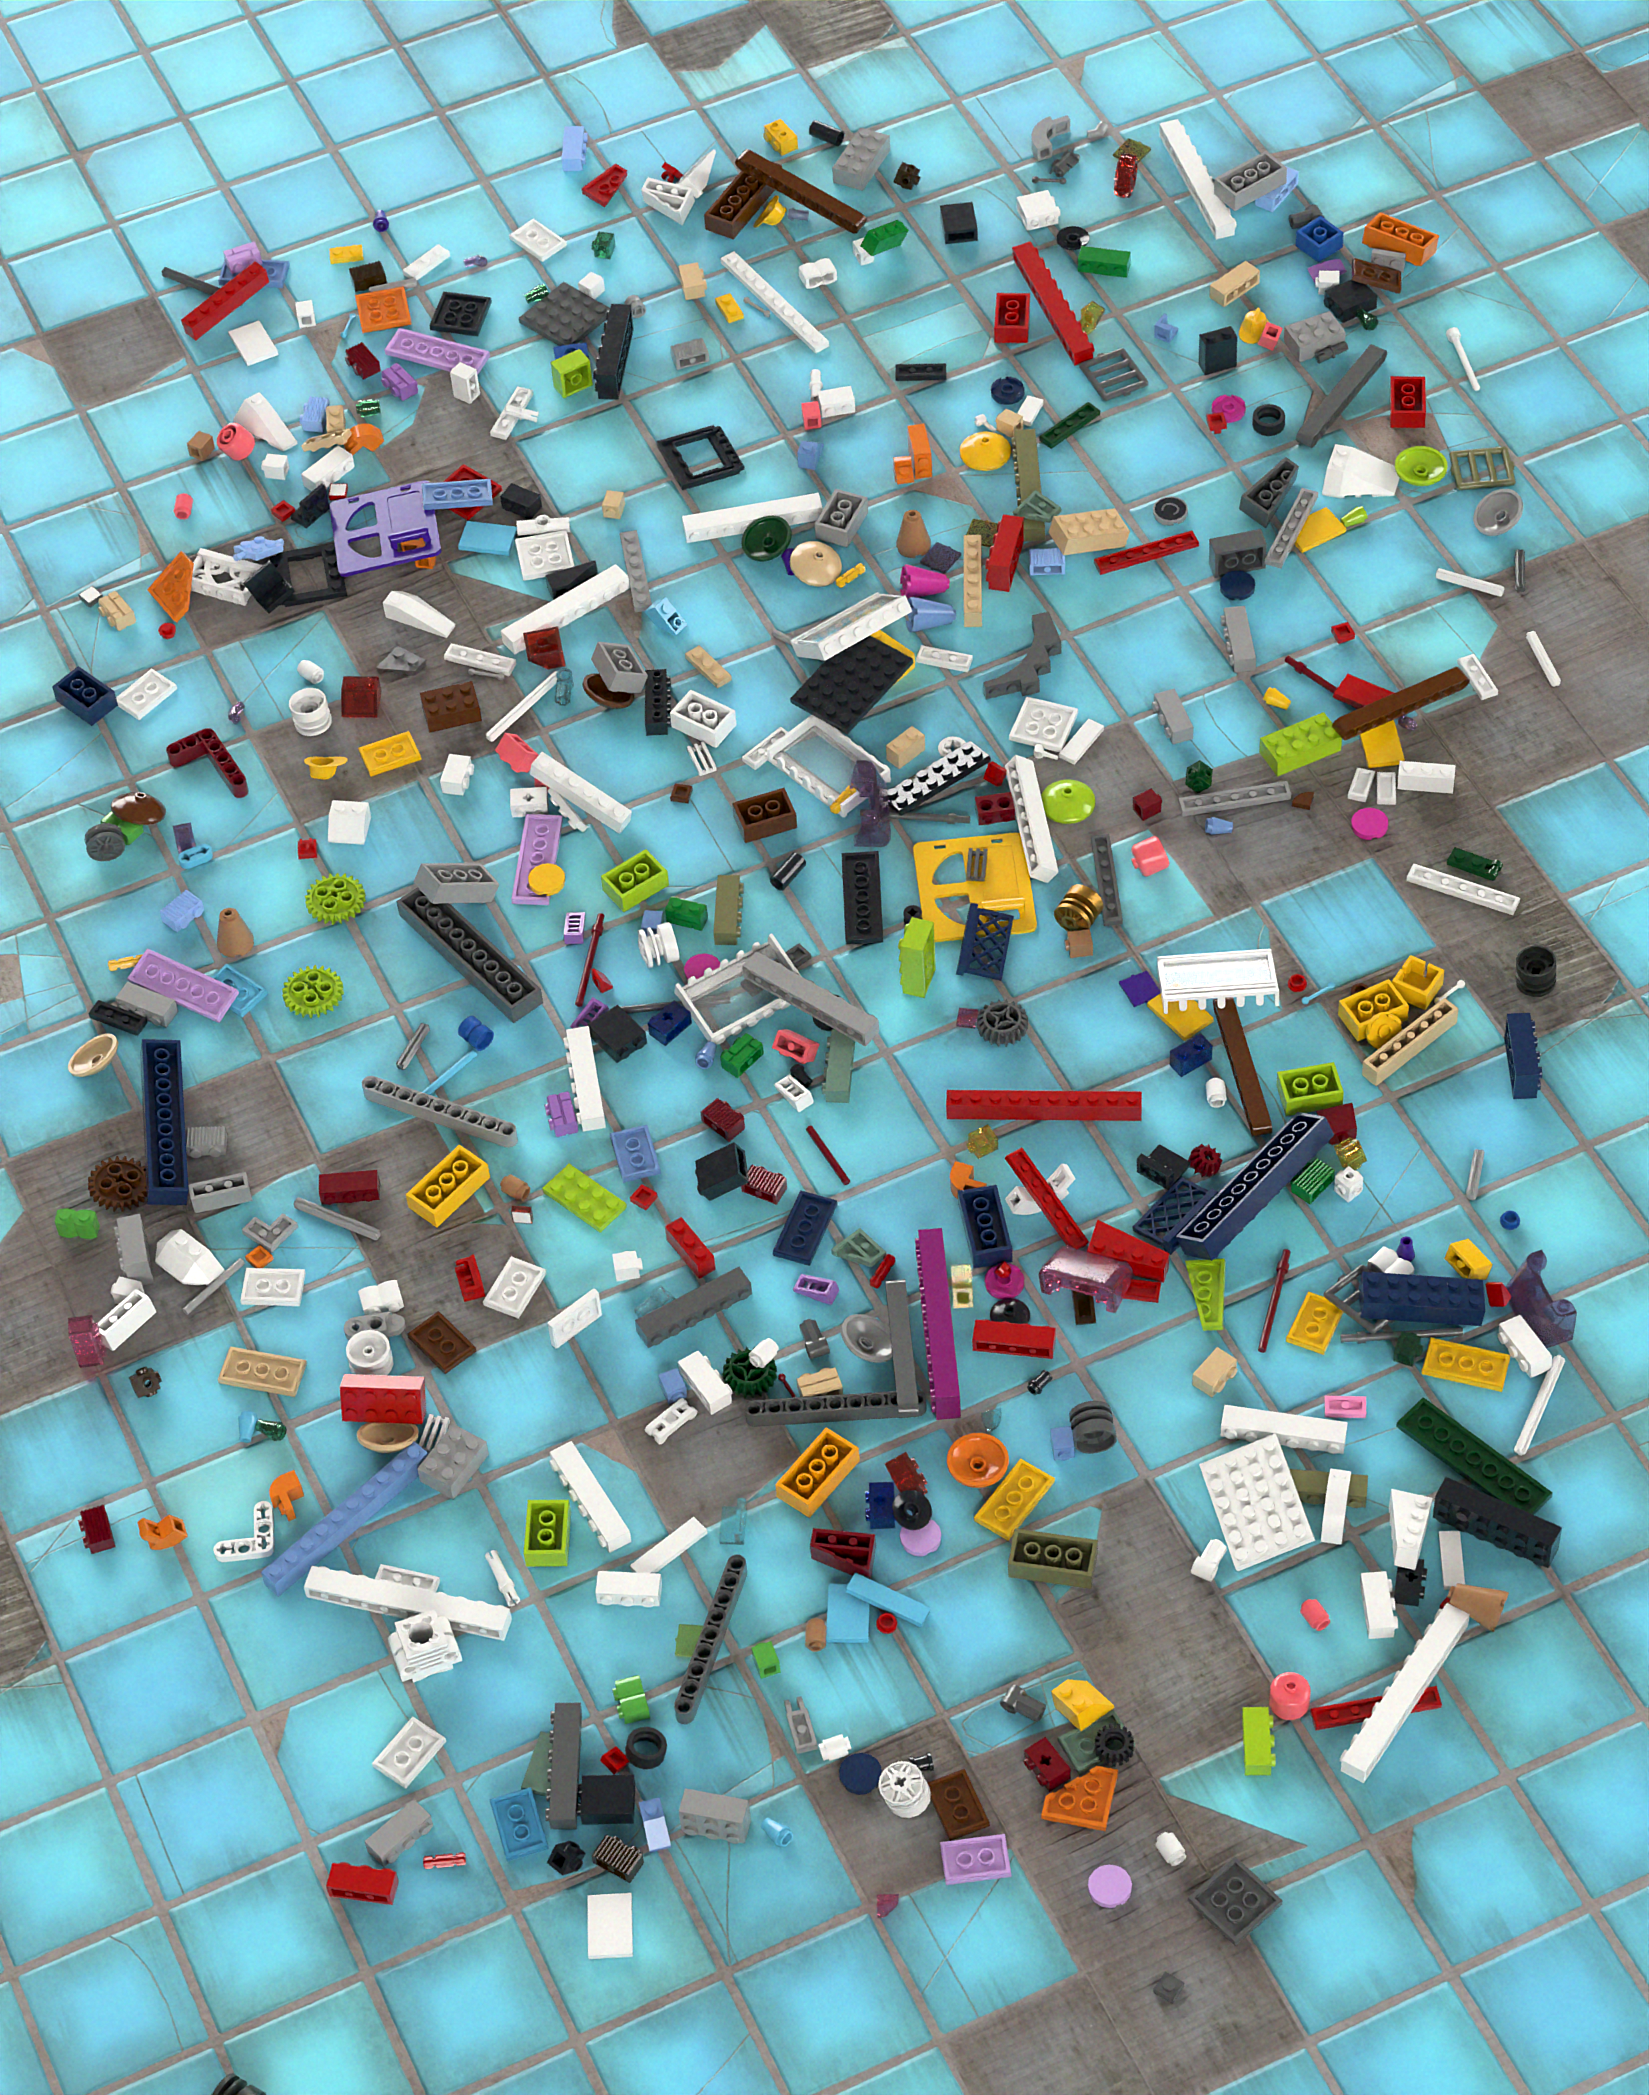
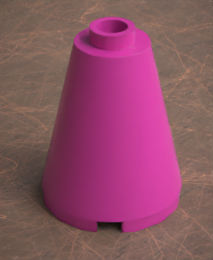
(922, 582)

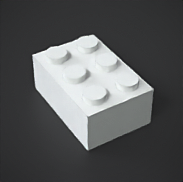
(703, 718)

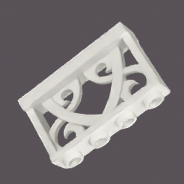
(223, 563)

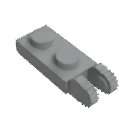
(800, 1727)

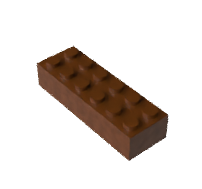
(737, 205)

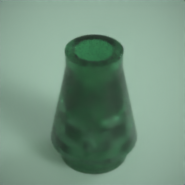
(536, 293)
(1367, 319)
(273, 1429)

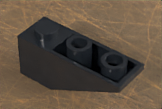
(567, 579)

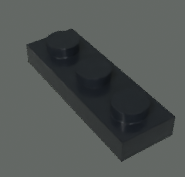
(920, 372)
(117, 1018)

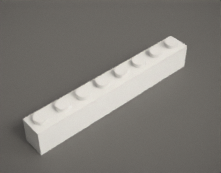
(737, 519)
(567, 607)
(1031, 819)

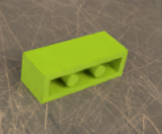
(1257, 1740)

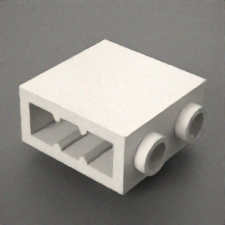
(1038, 210)

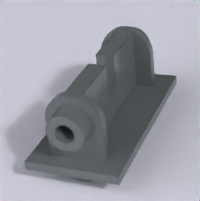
(1060, 166)

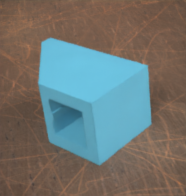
(665, 616)

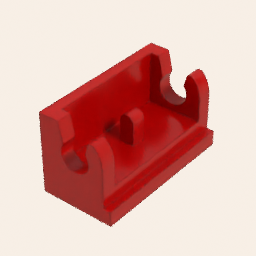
(469, 1279)

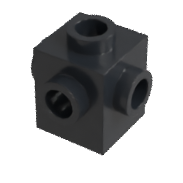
(566, 1857)

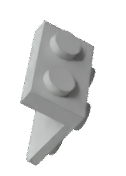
(1389, 259)

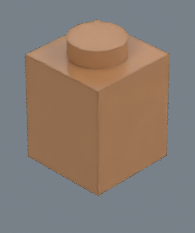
(201, 445)
(1079, 943)

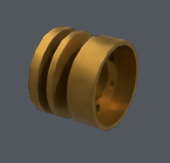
(1078, 908)

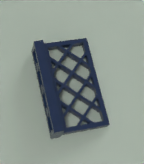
(970, 936)
(1169, 1241)

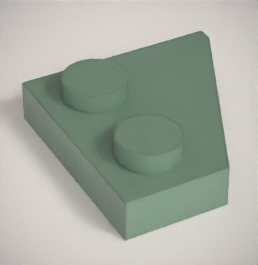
(1037, 508)
(859, 1249)

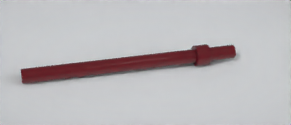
(1301, 668)
(596, 932)
(1282, 1269)

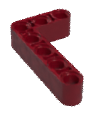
(208, 743)

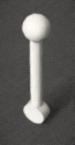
(1460, 984)

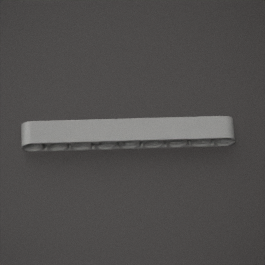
(440, 1111)

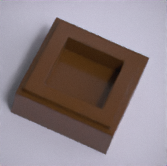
(681, 793)

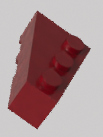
(844, 1550)

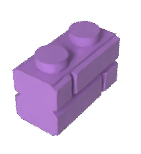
(399, 382)
(562, 1114)

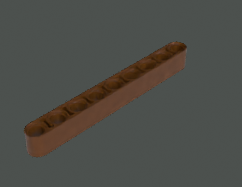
(800, 191)
(1400, 703)
(1243, 1068)

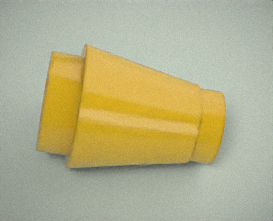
(1276, 698)

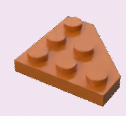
(174, 587)
(1083, 1800)

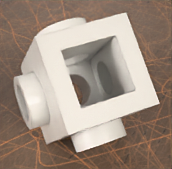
(1348, 1183)

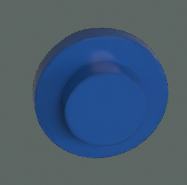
(1510, 1220)

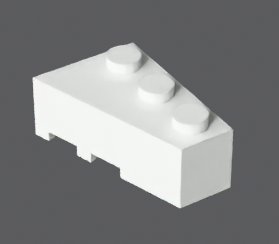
(668, 198)

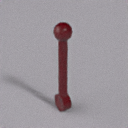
(781, 1377)

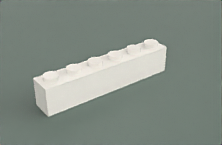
(580, 792)
(585, 1078)
(1290, 1429)
(590, 1497)

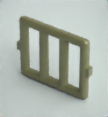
(1488, 452)

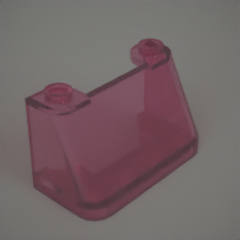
(1087, 1274)

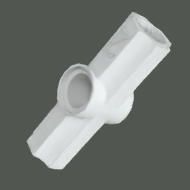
(542, 525)

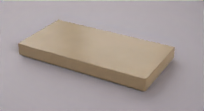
(262, 1371)

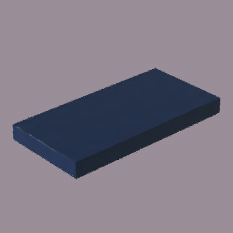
(805, 1228)

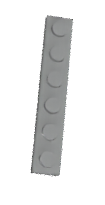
(1291, 528)
(635, 570)
(1234, 798)

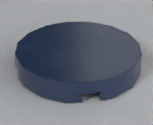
(1007, 390)
(1237, 585)
(860, 1773)

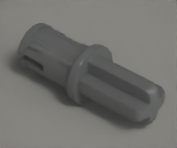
(1331, 351)

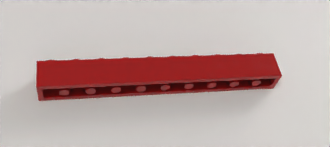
(1052, 303)
(1044, 1105)

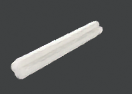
(1469, 582)
(1543, 658)

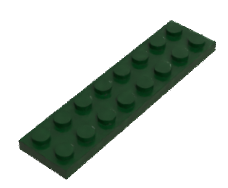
(1472, 1457)

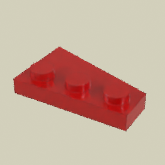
(605, 185)

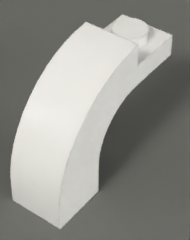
(1022, 1202)
(1335, 1506)

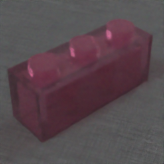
(86, 1341)

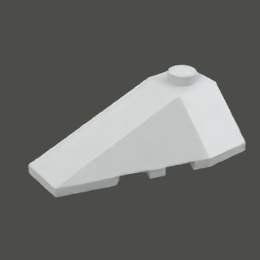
(416, 613)

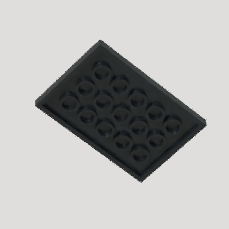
(851, 683)

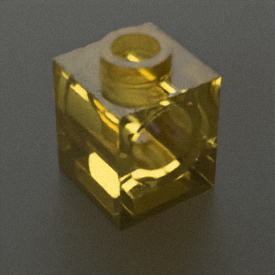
(982, 1141)
(1350, 1153)

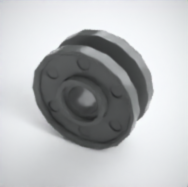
(104, 842)

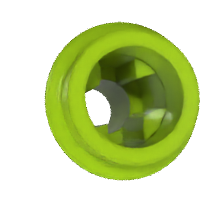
(1355, 516)

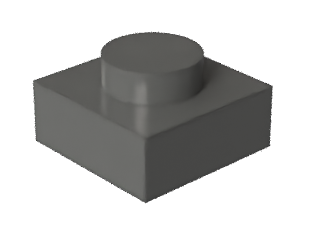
(1168, 1987)

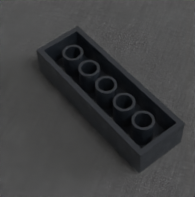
(613, 352)
(1497, 1522)

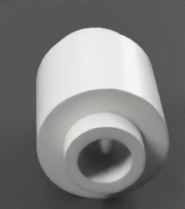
(310, 671)
(1216, 1092)
(763, 1353)
(834, 1747)
(1170, 1848)

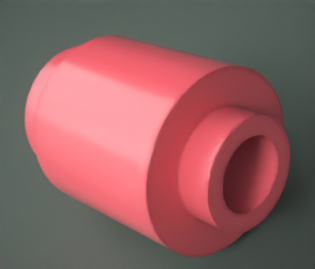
(183, 506)
(1315, 1614)

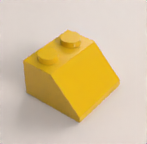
(1080, 1702)

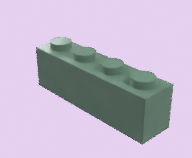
(839, 1069)

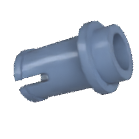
(798, 214)

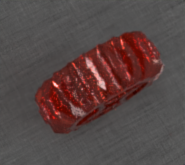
(1125, 175)

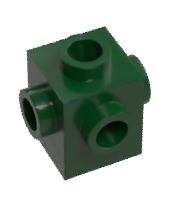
(1199, 776)

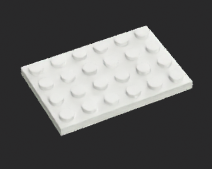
(1256, 1502)

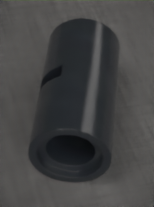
(826, 133)
(787, 871)

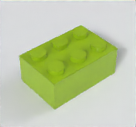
(634, 880)
(1309, 1088)
(547, 1533)

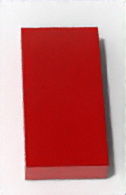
(1143, 1291)

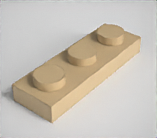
(326, 440)
(708, 666)

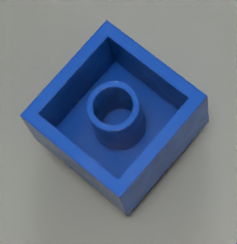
(1319, 239)

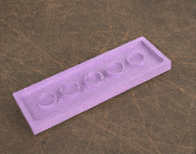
(434, 351)
(537, 847)
(183, 985)

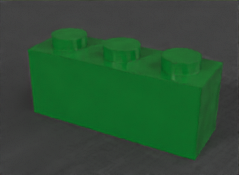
(884, 237)
(1104, 261)

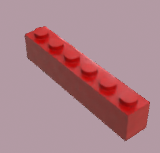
(225, 300)

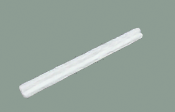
(522, 707)
(1539, 1405)

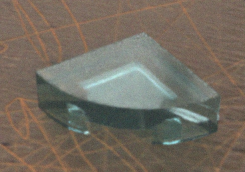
(991, 1419)

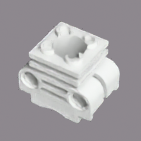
(423, 1646)

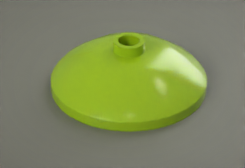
(1421, 465)
(1068, 801)

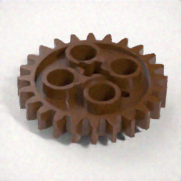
(118, 1189)

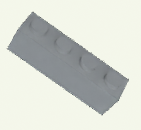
(1239, 639)

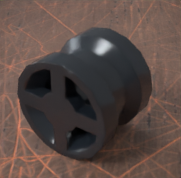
(913, 911)

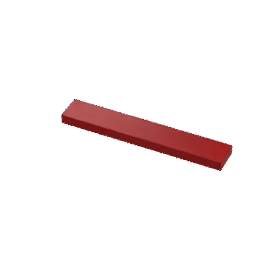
(1146, 552)
(1046, 1199)
(1359, 1710)

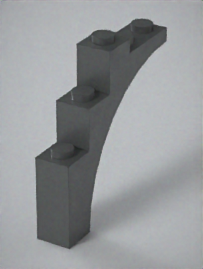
(1036, 663)

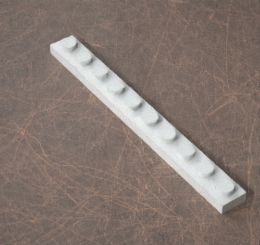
(775, 302)

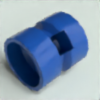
(475, 1033)

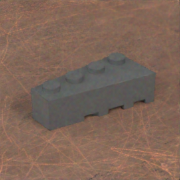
(1269, 492)

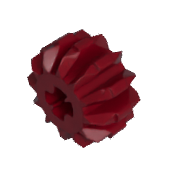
(1205, 1160)

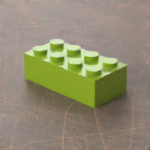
(1300, 744)
(917, 957)

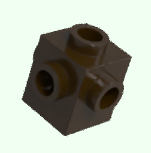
(907, 176)
(138, 1380)

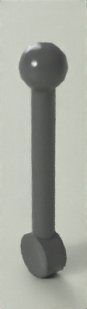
(1035, 179)

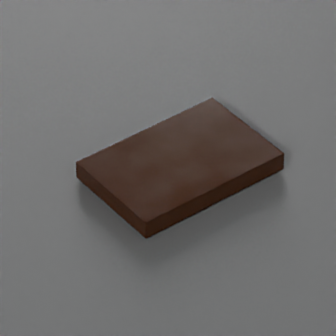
(1376, 275)
(441, 1342)
(957, 1805)

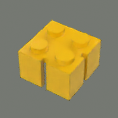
(1414, 986)

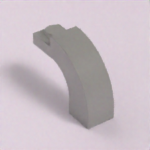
(1044, 132)

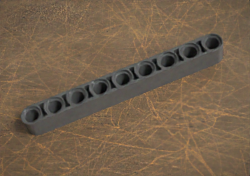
(1341, 396)
(902, 1349)
(825, 1404)
(710, 1647)

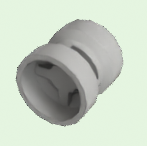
(637, 307)

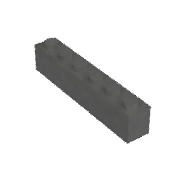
(693, 1307)
(565, 1766)

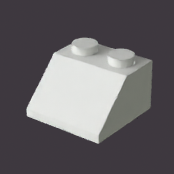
(348, 822)

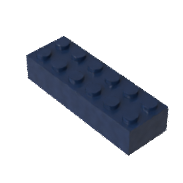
(1421, 1298)

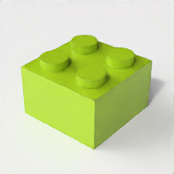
(571, 373)

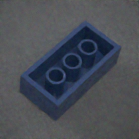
(1522, 1055)
(985, 1226)

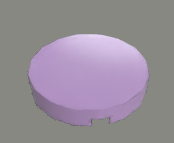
(921, 1541)
(1109, 1886)

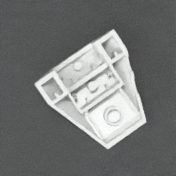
(1358, 474)

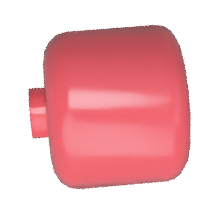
(235, 441)
(1149, 856)
(1289, 1696)

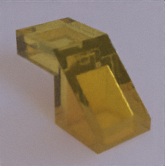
(1091, 316)
(962, 1286)

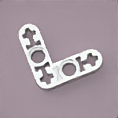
(255, 1543)

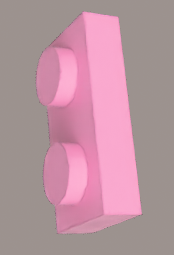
(1345, 1406)

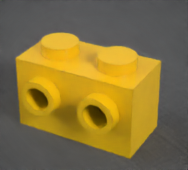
(780, 137)
(1468, 1260)

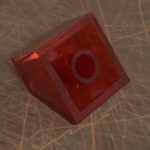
(545, 648)
(360, 696)

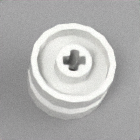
(369, 1353)

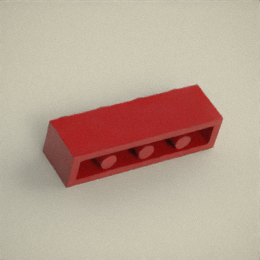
(1014, 1339)

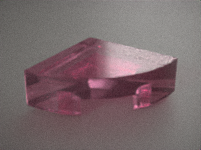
(886, 1904)

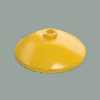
(985, 451)

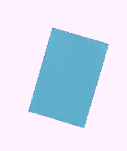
(487, 538)
(249, 991)
(846, 1616)

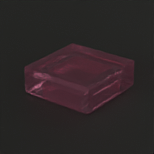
(967, 1018)

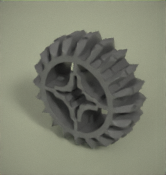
(1004, 1028)

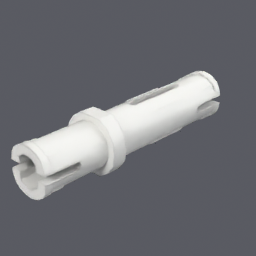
(505, 1585)

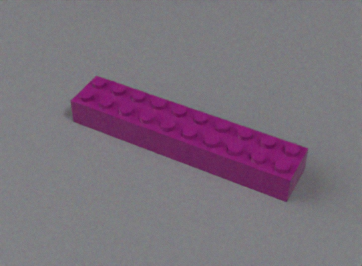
(937, 1324)

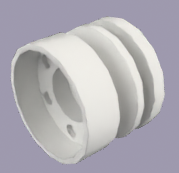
(310, 711)
(658, 945)
(905, 1800)

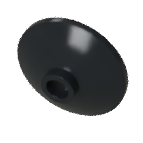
(1072, 238)
(1019, 1315)
(917, 1504)

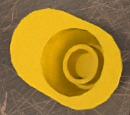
(772, 214)
(1252, 326)
(324, 767)

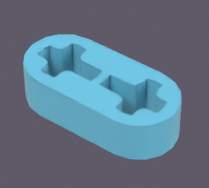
(195, 856)

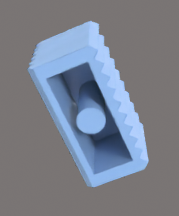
(314, 414)
(1046, 561)
(182, 911)

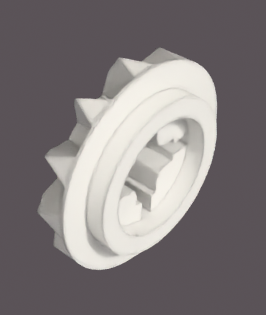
(946, 744)

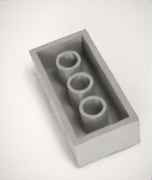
(861, 159)
(1250, 180)
(456, 883)

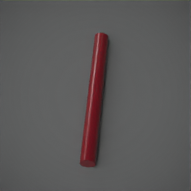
(828, 1155)

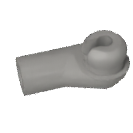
(1099, 131)

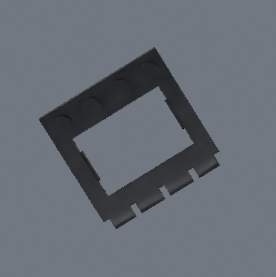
(719, 442)
(335, 582)

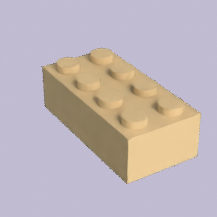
(1089, 531)

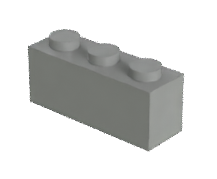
(1172, 716)
(146, 1003)
(220, 1192)
(399, 1833)

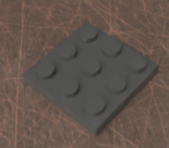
(1235, 1901)

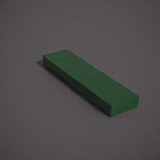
(1069, 425)

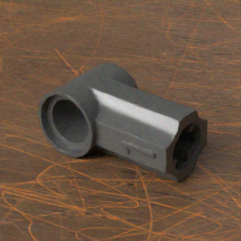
(1303, 218)
(814, 1342)
(1018, 1701)

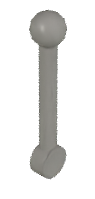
(766, 313)
(500, 676)

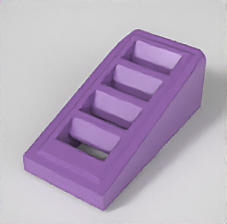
(574, 935)
(592, 1004)
(826, 1295)

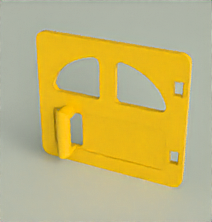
(1005, 883)

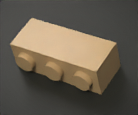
(1234, 283)

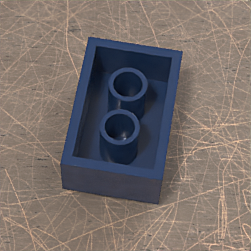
(85, 695)

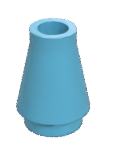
(247, 1425)
(777, 1832)

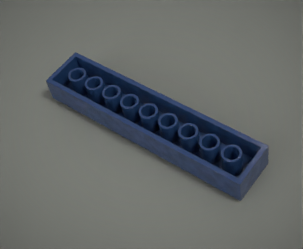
(164, 1122)
(1254, 1186)

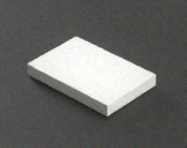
(537, 240)
(253, 343)
(145, 694)
(273, 1287)
(514, 1287)
(574, 1318)
(409, 1752)
(610, 1926)

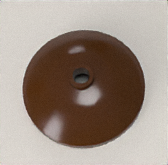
(600, 694)
(138, 808)

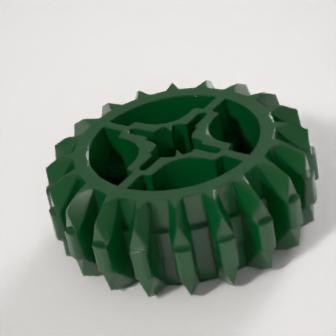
(755, 1378)

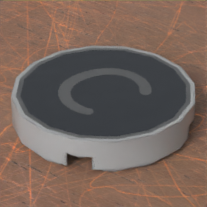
(1170, 510)

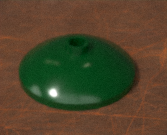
(766, 538)

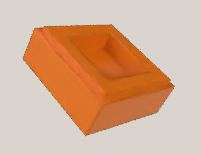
(259, 1257)

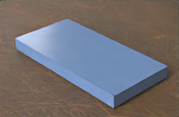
(275, 270)
(457, 494)

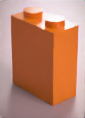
(919, 451)

